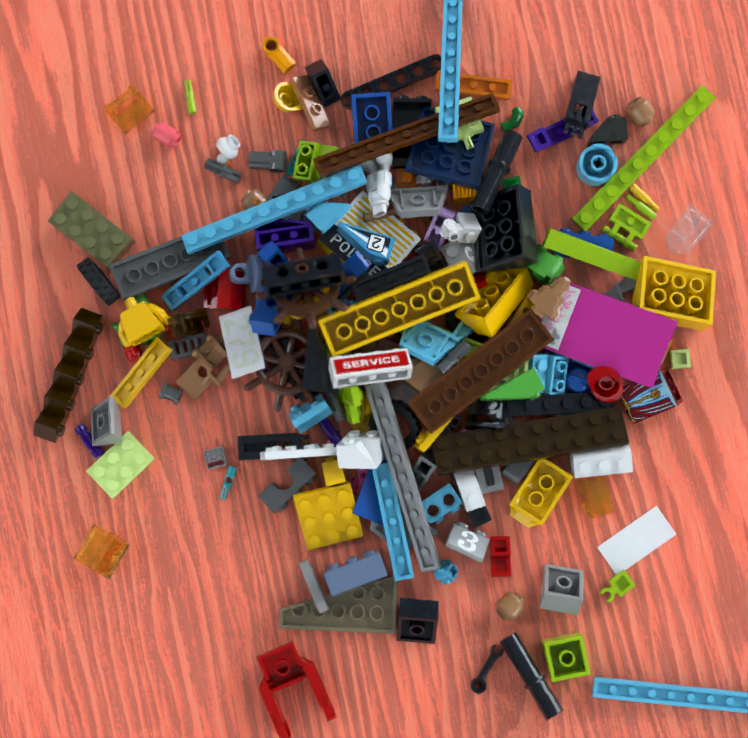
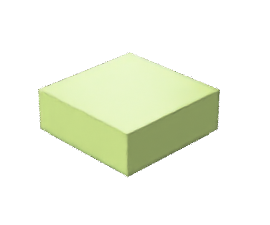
(679, 359)

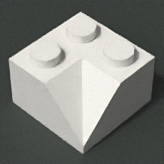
(360, 450)

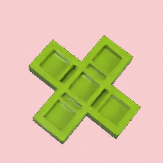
(351, 398)

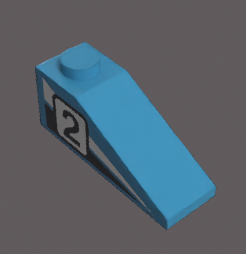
(370, 244)

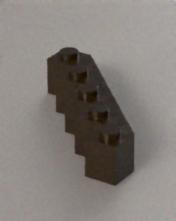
(68, 375)

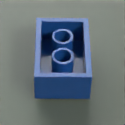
(370, 115)

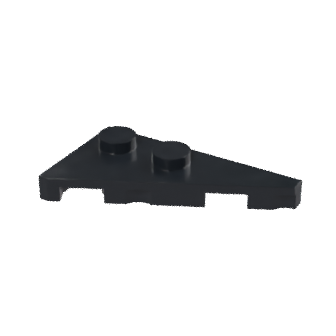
(316, 365)

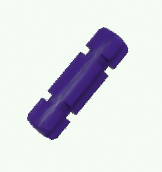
(86, 437)

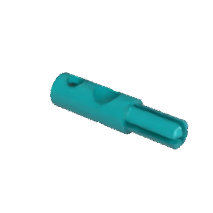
(230, 473)

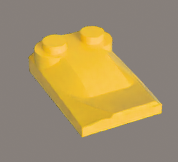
(539, 493)

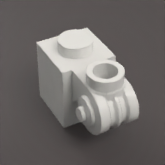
(463, 228)

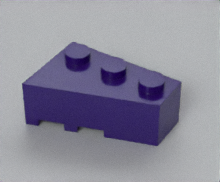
(286, 235)

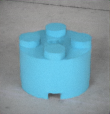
(606, 162)

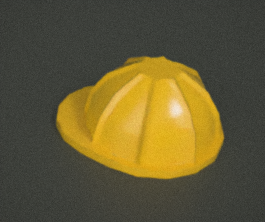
(286, 98)

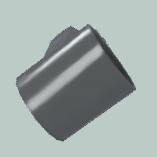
(273, 161)

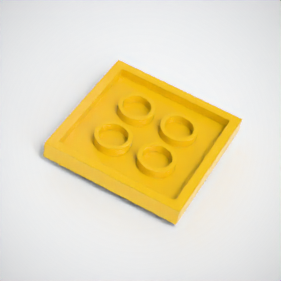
(328, 515)

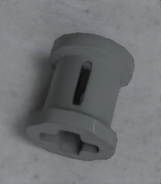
(171, 393)

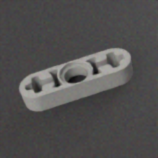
(313, 586)

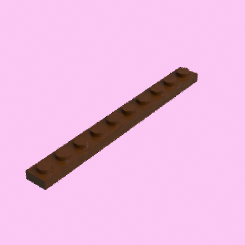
(401, 137)

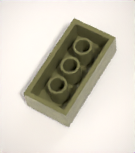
(91, 230)

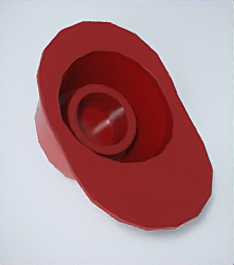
(605, 384)

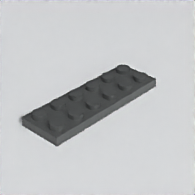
(159, 266)

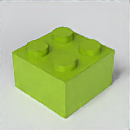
(565, 656)

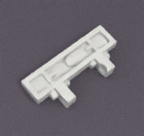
(291, 451)

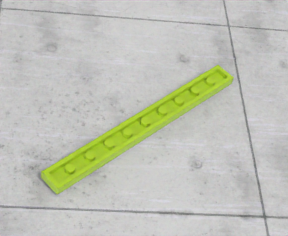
(643, 158)

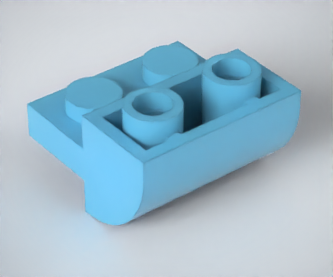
(551, 371)
(308, 415)

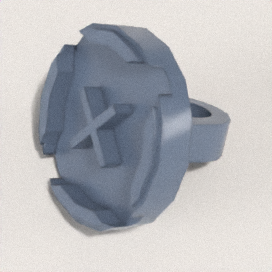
(251, 273)

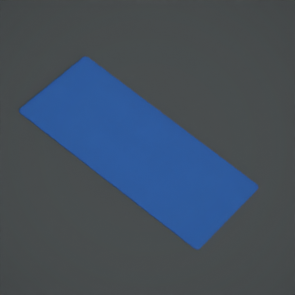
(367, 502)

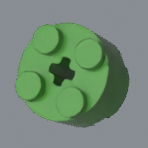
(547, 268)

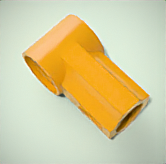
(279, 55)

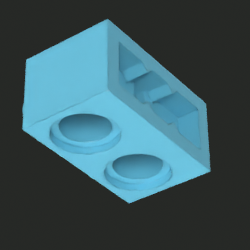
(437, 499)

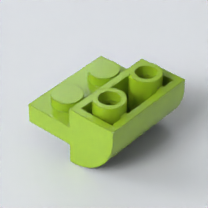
(304, 166)

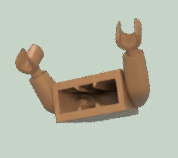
(422, 375)

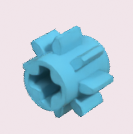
(446, 572)

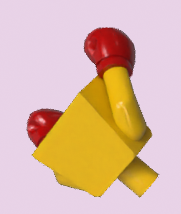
(139, 324)

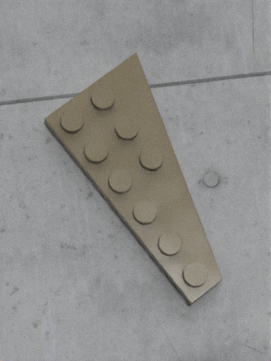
(360, 609)

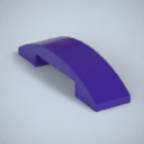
(553, 134)

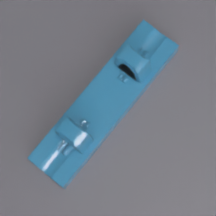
(195, 281)

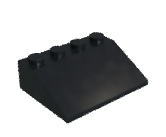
(507, 232)

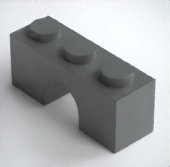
(276, 498)

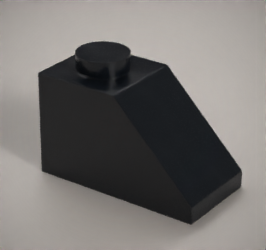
(322, 82)

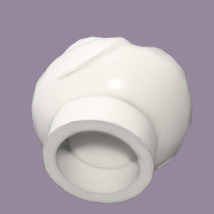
(229, 149)

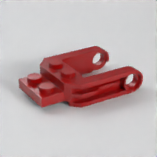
(282, 669)

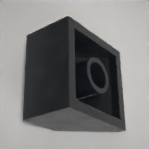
(417, 620)

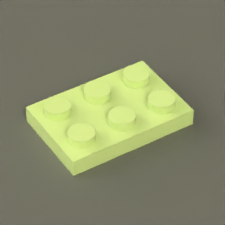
(120, 465)

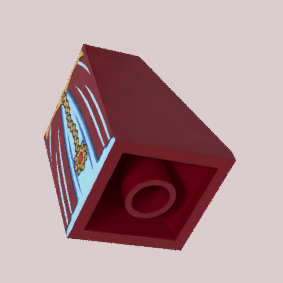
(646, 402)

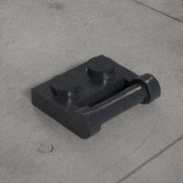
(491, 407)

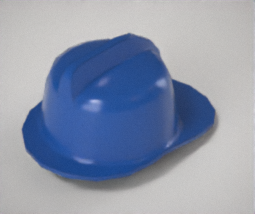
(576, 379)

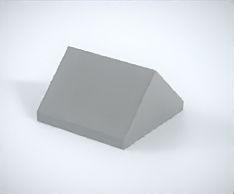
(106, 423)

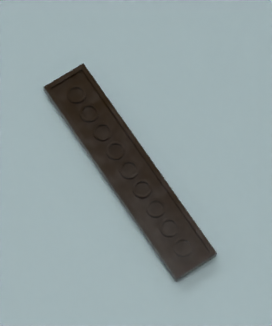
(529, 441)

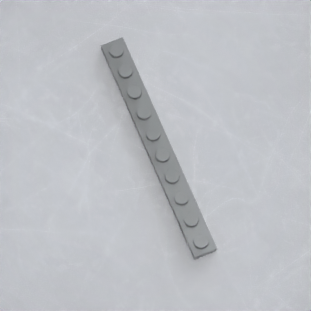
(403, 476)

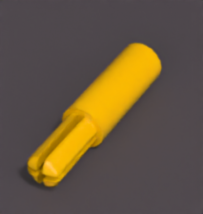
(639, 193)

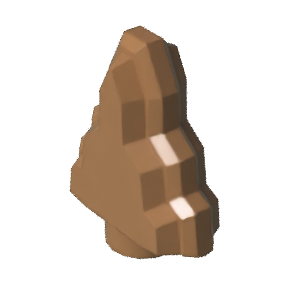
(549, 299)

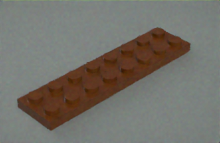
(480, 371)

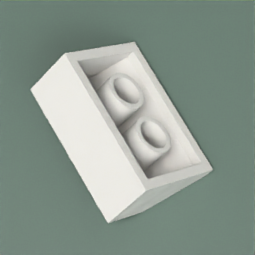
(601, 462)

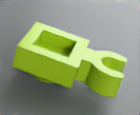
(620, 584)

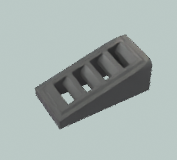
(172, 343)

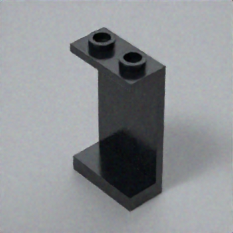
(404, 112)

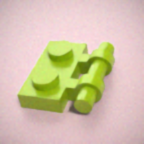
(629, 222)

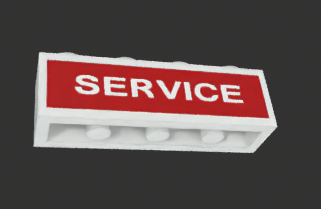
(370, 368)

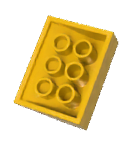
(676, 292)

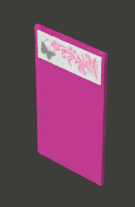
(610, 334)

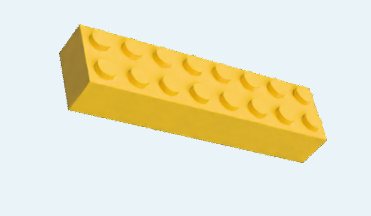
(399, 308)

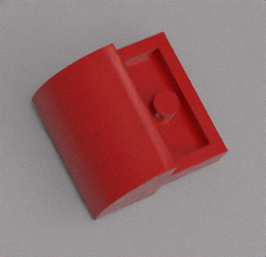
(225, 294)

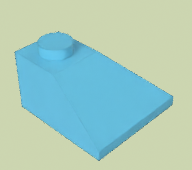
(325, 214)

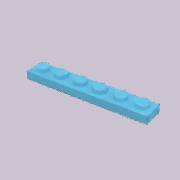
(393, 523)

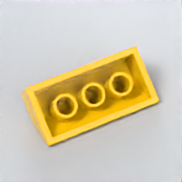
(497, 300)

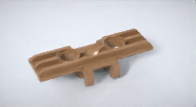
(208, 356)

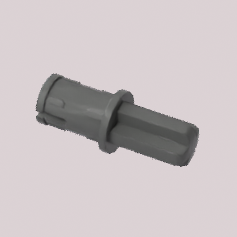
(222, 171)
(454, 357)

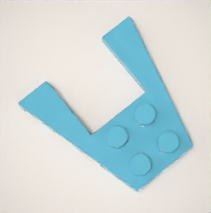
(431, 342)

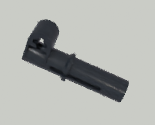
(498, 168)
(531, 676)

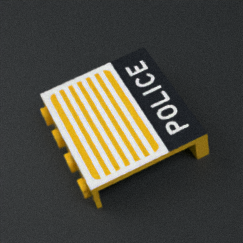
(393, 227)

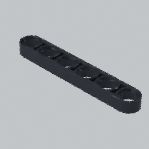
(390, 78)

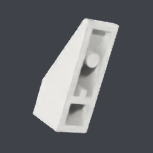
(469, 490)

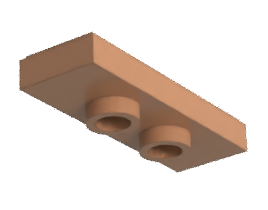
(310, 102)

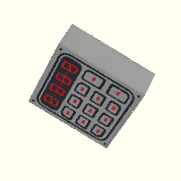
(215, 458)

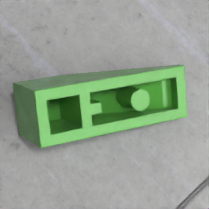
(519, 388)

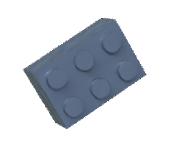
(355, 572)

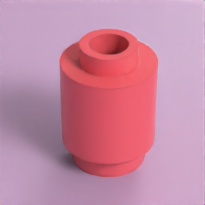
(166, 135)

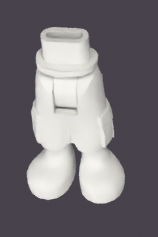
(379, 183)

